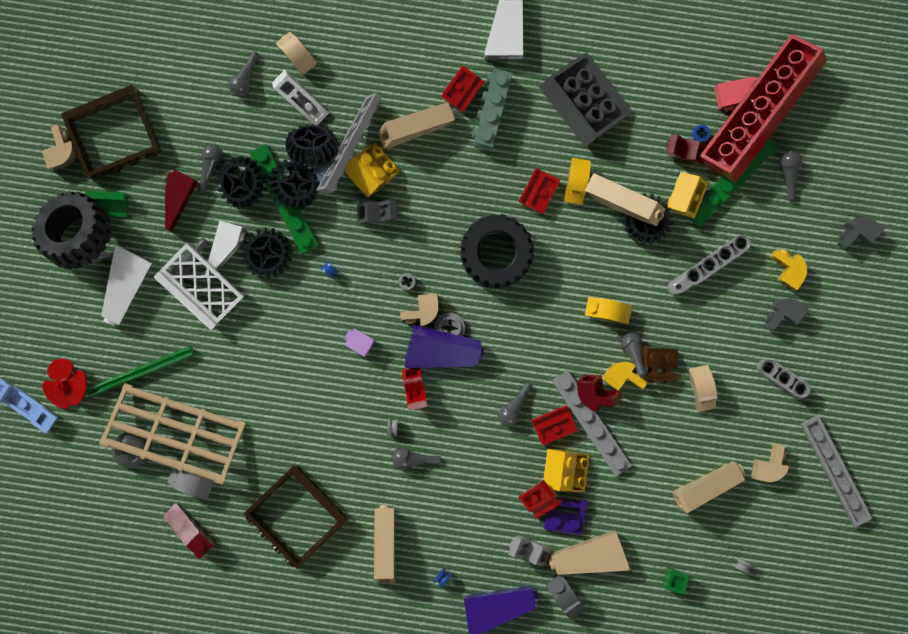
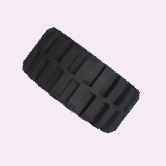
(497, 225)
(85, 244)

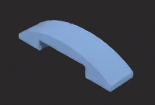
(27, 406)

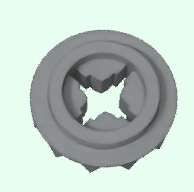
(456, 321)

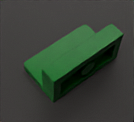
(112, 202)

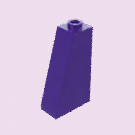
(441, 349)
(497, 607)

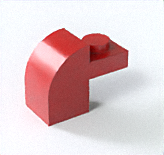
(414, 388)

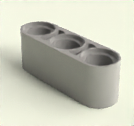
(792, 379)

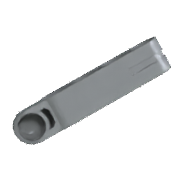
(683, 281)

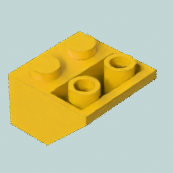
(371, 169)
(566, 470)

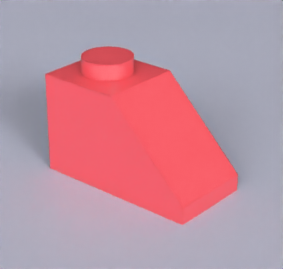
(731, 93)

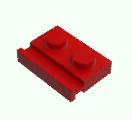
(462, 89)
(539, 191)
(554, 425)
(539, 499)

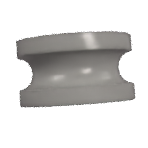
(405, 287)
(392, 427)
(743, 565)

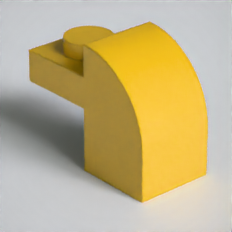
(577, 181)
(794, 271)
(608, 310)
(619, 372)

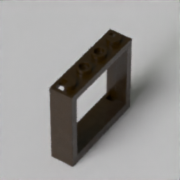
(101, 104)
(267, 533)

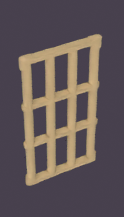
(151, 436)

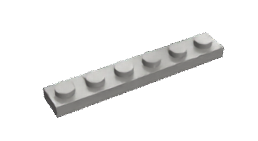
(346, 149)
(591, 424)
(836, 471)

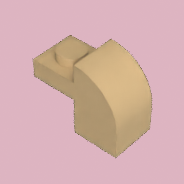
(296, 53)
(63, 153)
(427, 310)
(703, 387)
(771, 470)

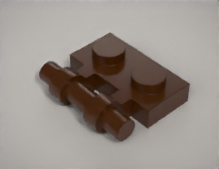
(660, 358)

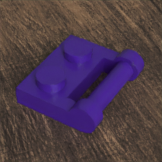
(566, 521)

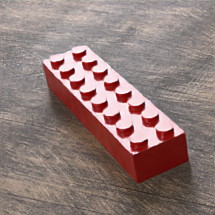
(763, 107)

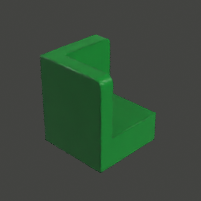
(675, 580)

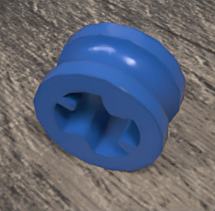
(706, 130)
(329, 270)
(442, 577)

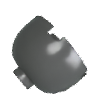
(126, 459)

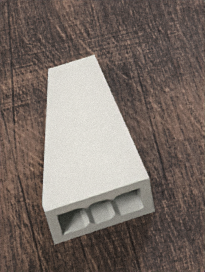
(506, 32)
(124, 280)

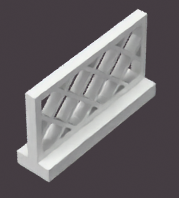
(191, 300)

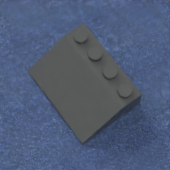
(585, 99)

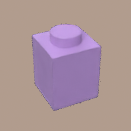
(358, 342)

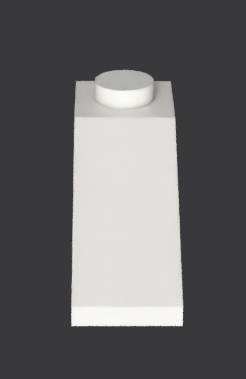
(299, 97)
(225, 244)

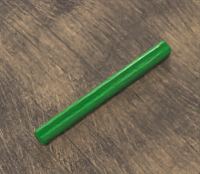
(140, 372)

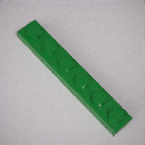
(725, 188)
(293, 218)

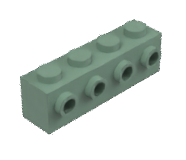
(493, 107)

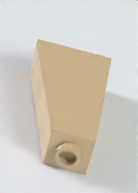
(415, 125)
(624, 200)
(708, 486)
(384, 545)
(591, 556)

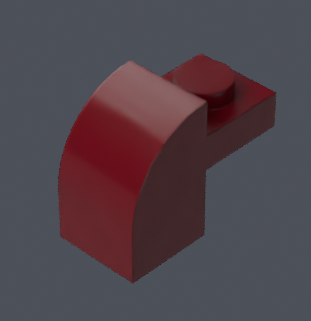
(685, 150)
(593, 395)

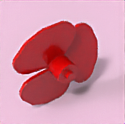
(65, 389)

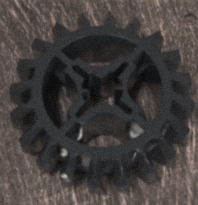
(311, 144)
(228, 176)
(278, 186)
(645, 228)
(268, 245)

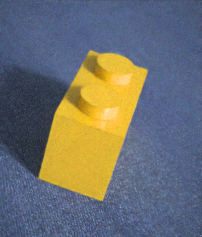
(687, 194)

